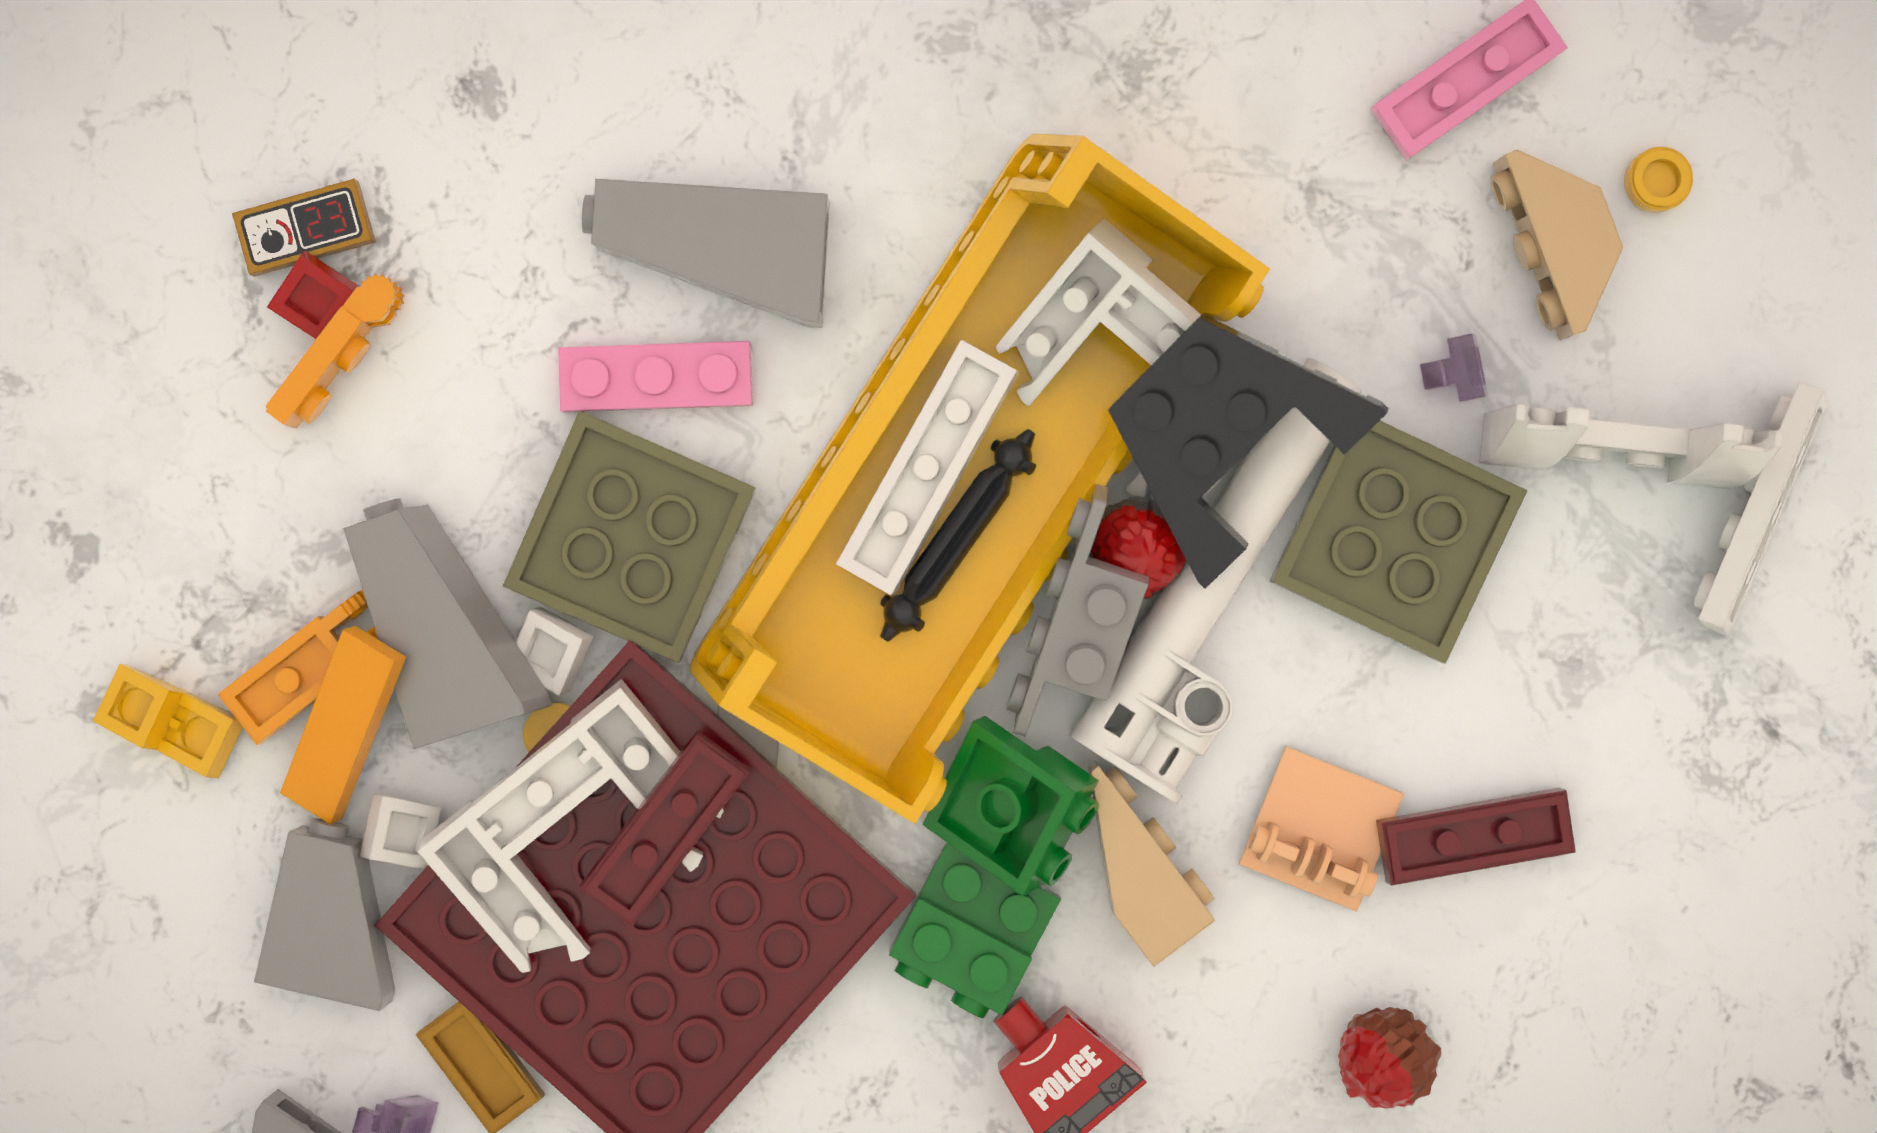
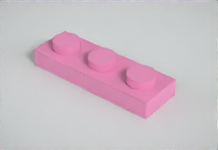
(1468, 78)
(655, 376)

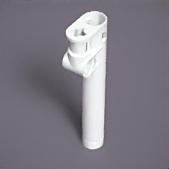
(1156, 663)

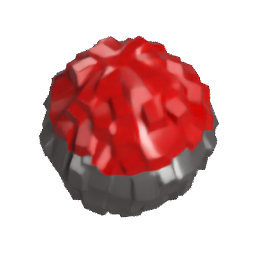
(1139, 540)

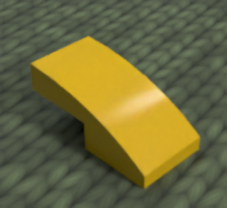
(168, 721)

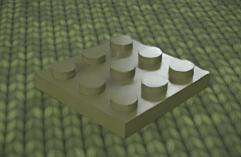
(629, 536)
(1399, 538)

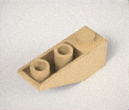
(1143, 885)

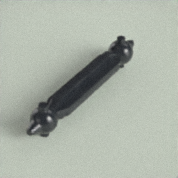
(957, 535)

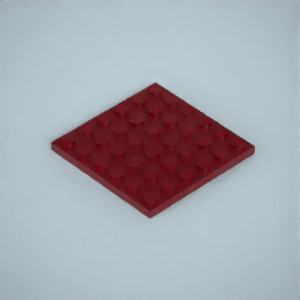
(712, 973)

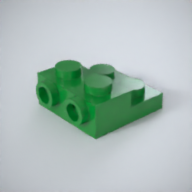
(1013, 807)
(971, 933)

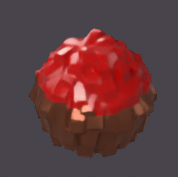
(1388, 1058)

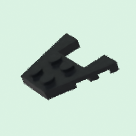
(1206, 410)

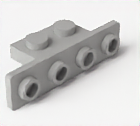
(1088, 623)

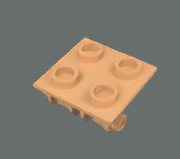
(1320, 829)

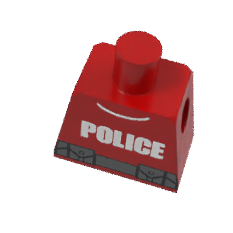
(1063, 1070)

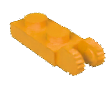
(336, 348)
(290, 675)

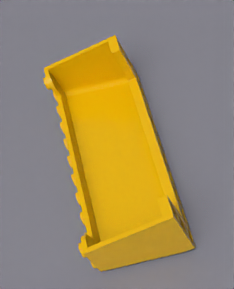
(802, 635)

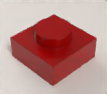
(311, 295)

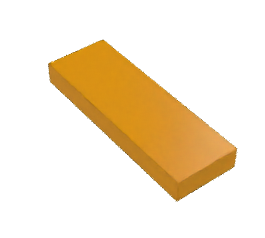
(342, 724)

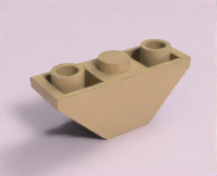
(1561, 236)

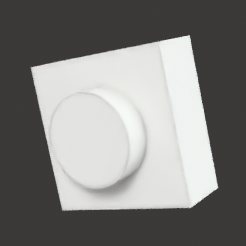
(553, 649)
(397, 829)

